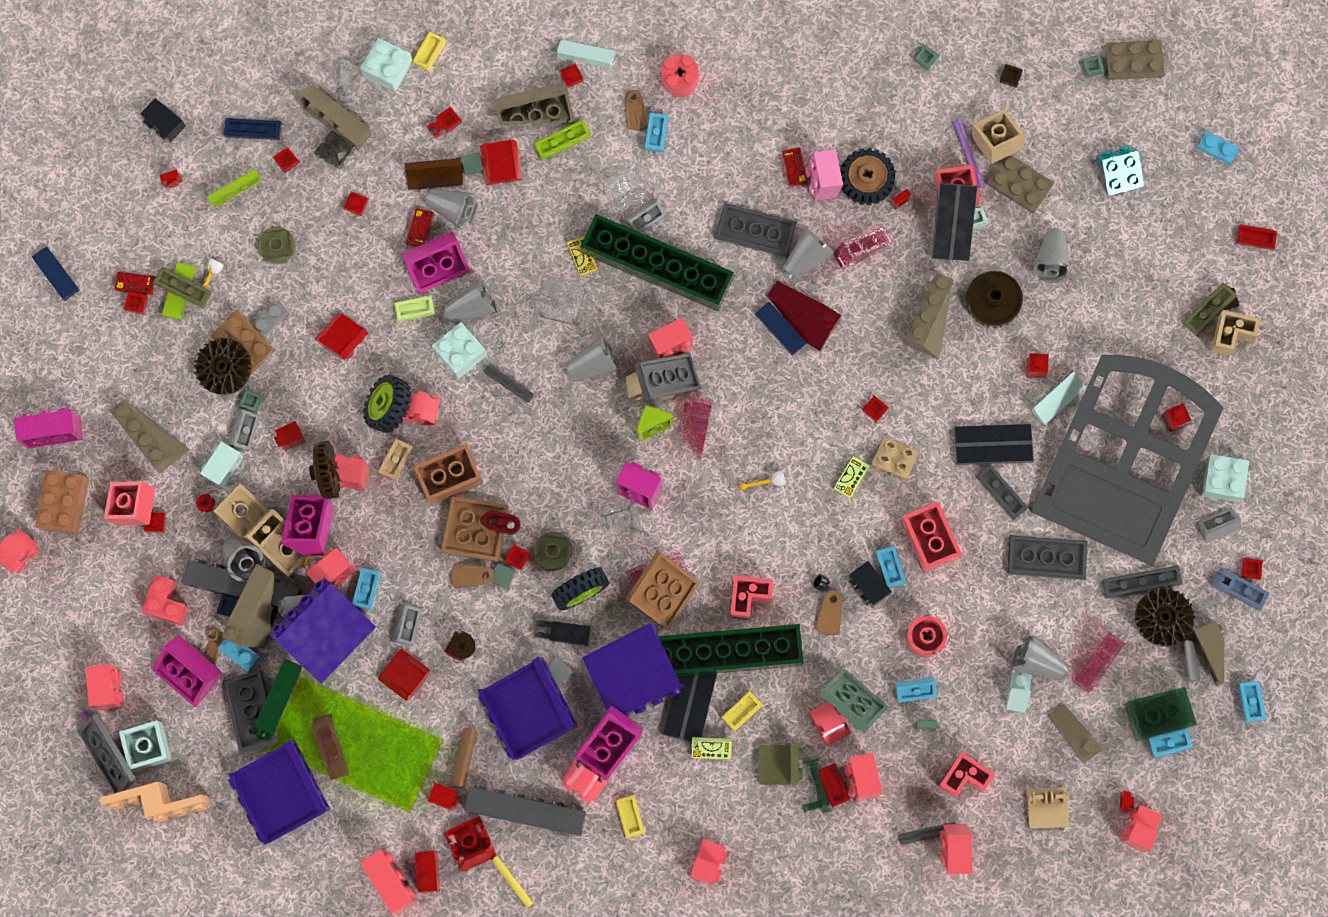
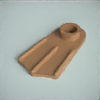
(636, 112)
(470, 575)
(830, 615)
(211, 650)

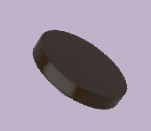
(462, 646)

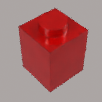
(1037, 365)
(1176, 417)
(289, 436)
(444, 796)

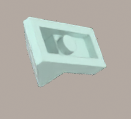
(1019, 692)

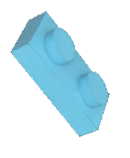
(656, 132)
(1218, 147)
(890, 567)
(366, 589)
(240, 654)
(916, 689)
(1252, 701)
(1170, 743)

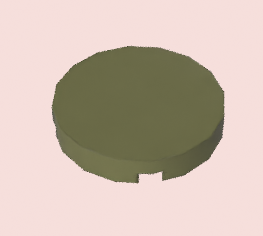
(276, 245)
(558, 551)

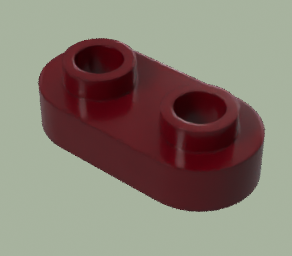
(501, 523)

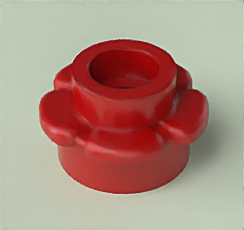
(205, 498)

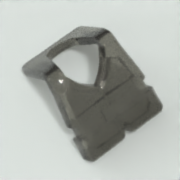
(330, 149)

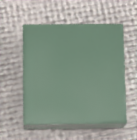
(926, 57)
(1092, 66)
(472, 163)
(251, 401)
(503, 576)
(926, 724)

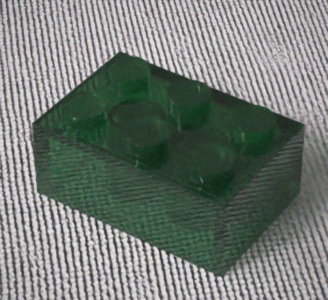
(1160, 714)

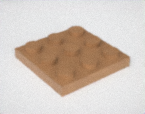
(466, 533)
(662, 590)

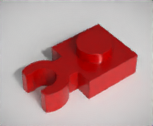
(446, 121)

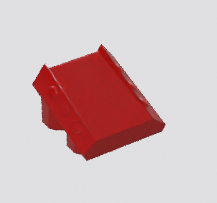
(501, 162)
(341, 336)
(404, 675)
(470, 844)

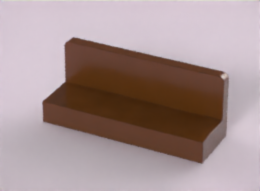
(434, 173)

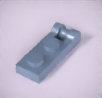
(1240, 589)

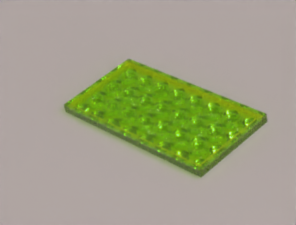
(380, 751)

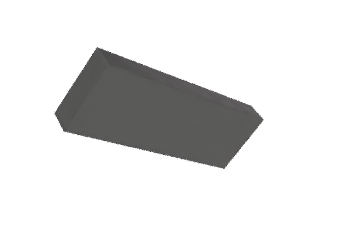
(1001, 492)

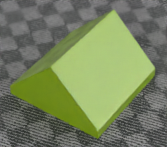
(653, 422)

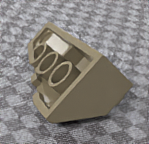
(251, 617)

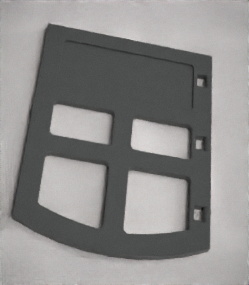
(1107, 500)

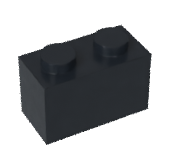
(163, 120)
(869, 584)

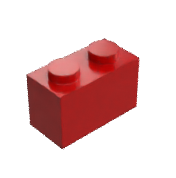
(427, 871)

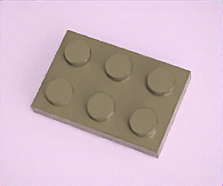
(1134, 60)
(1020, 183)

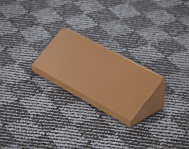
(463, 757)

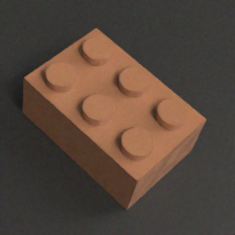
(448, 474)
(62, 502)

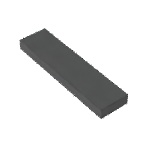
(1142, 582)

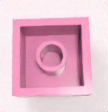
(824, 175)

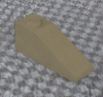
(1211, 646)
(1075, 733)

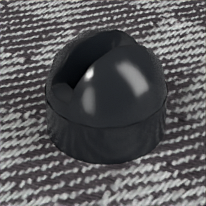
(821, 583)

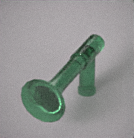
(822, 798)

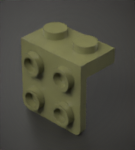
(779, 764)

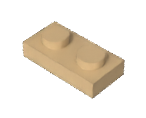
(395, 460)

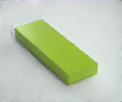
(562, 140)
(234, 188)
(175, 305)

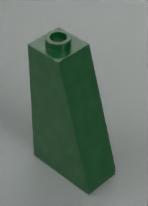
(277, 700)

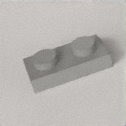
(270, 318)

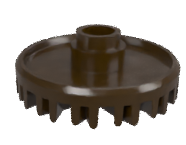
(992, 311)
(211, 362)
(325, 470)
(1160, 631)

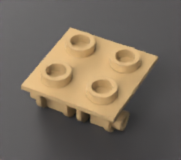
(895, 459)
(1048, 807)

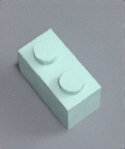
(221, 464)

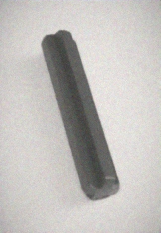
(508, 383)
(921, 834)

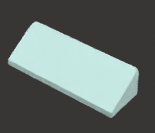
(585, 54)
(1058, 398)

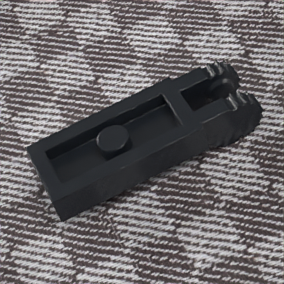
(565, 633)

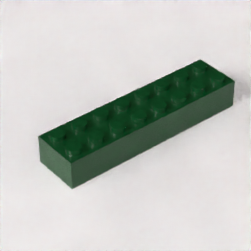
(657, 262)
(734, 650)

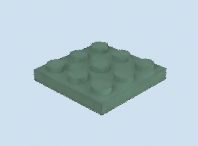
(853, 700)

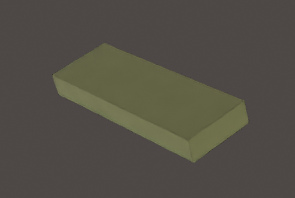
(182, 287)
(1209, 309)

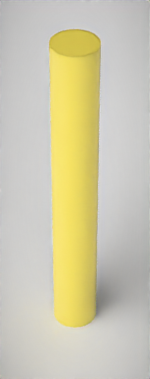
(512, 881)

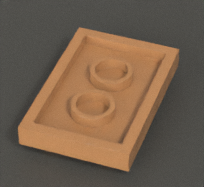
(241, 330)

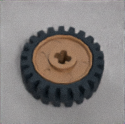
(861, 188)

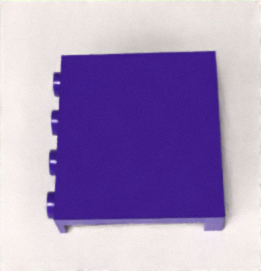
(322, 630)
(633, 671)
(527, 709)
(279, 792)

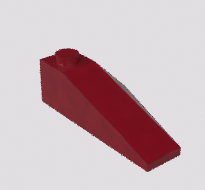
(807, 316)

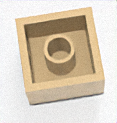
(998, 136)

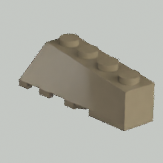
(536, 106)
(333, 116)
(930, 321)
(152, 440)

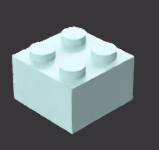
(386, 65)
(459, 350)
(1225, 478)
(145, 746)

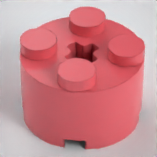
(677, 66)
(422, 409)
(16, 551)
(915, 636)
(829, 723)
(583, 781)

